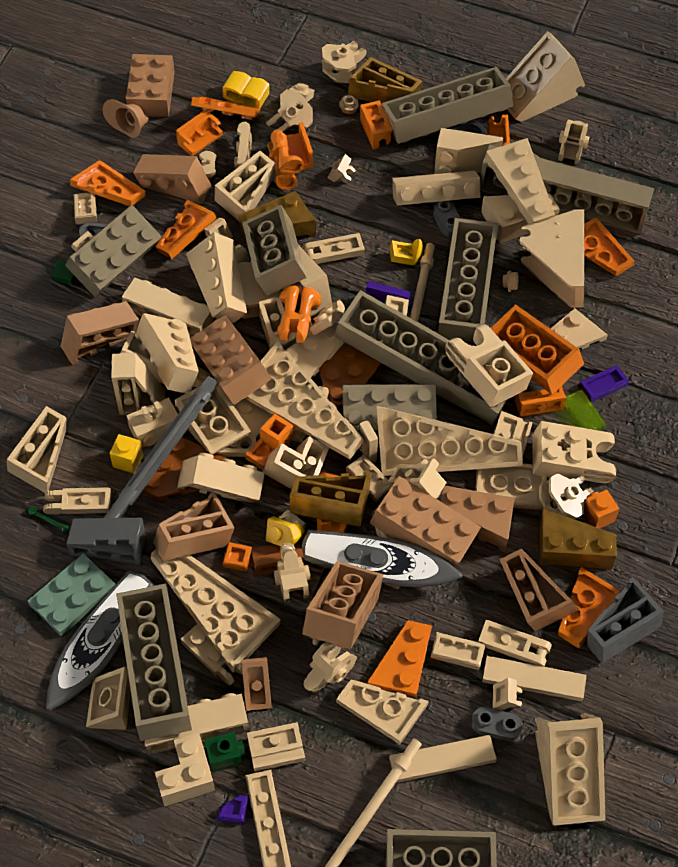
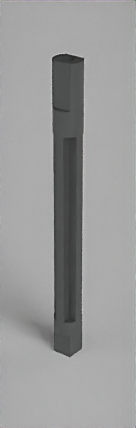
(163, 448)

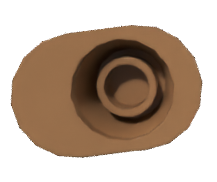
(124, 117)

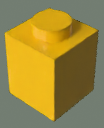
(126, 453)

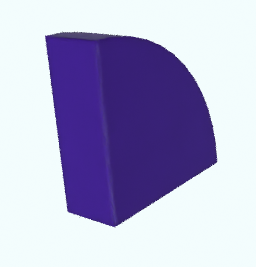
(234, 810)

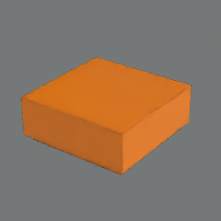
(237, 556)

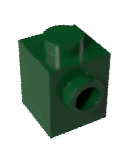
(224, 751)

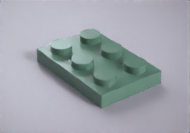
(71, 594)

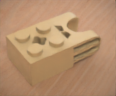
(490, 366)
(571, 452)

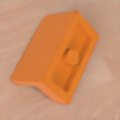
(300, 146)

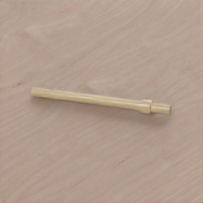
(426, 264)
(402, 764)

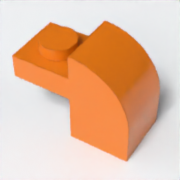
(272, 434)

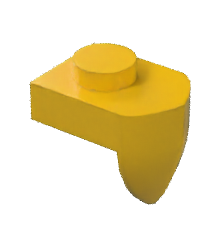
(405, 252)
(282, 531)

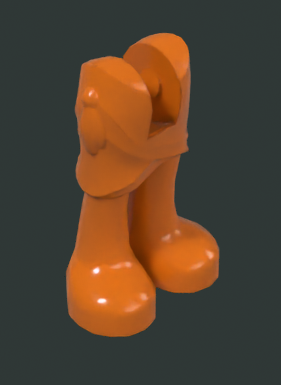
(285, 165)
(292, 321)

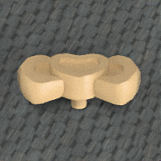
(208, 163)

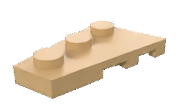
(579, 330)
(381, 709)

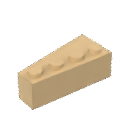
(520, 175)
(219, 276)
(169, 351)

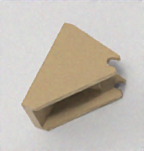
(543, 79)
(558, 255)
(572, 768)

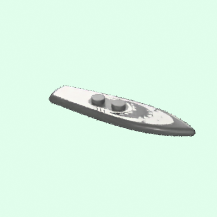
(397, 560)
(91, 645)

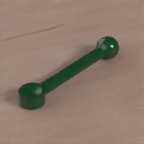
(34, 512)

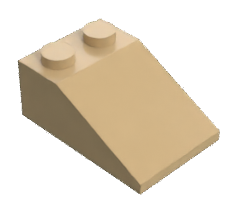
(462, 150)
(217, 422)

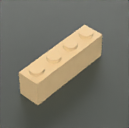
(436, 187)
(161, 302)
(208, 719)

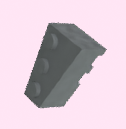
(108, 539)
(624, 622)

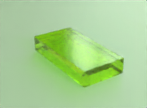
(583, 411)

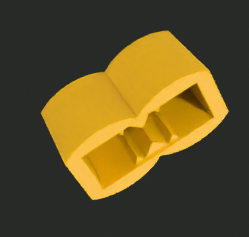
(245, 89)

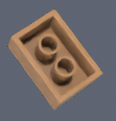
(151, 83)

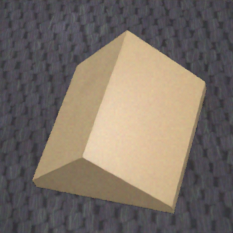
(110, 701)

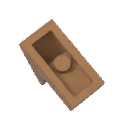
(256, 683)

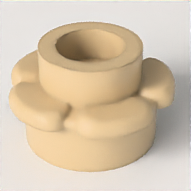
(349, 104)
(511, 281)

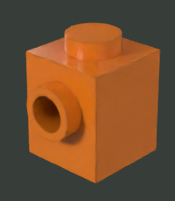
(600, 509)

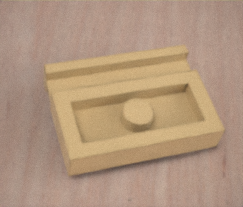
(513, 428)
(276, 746)

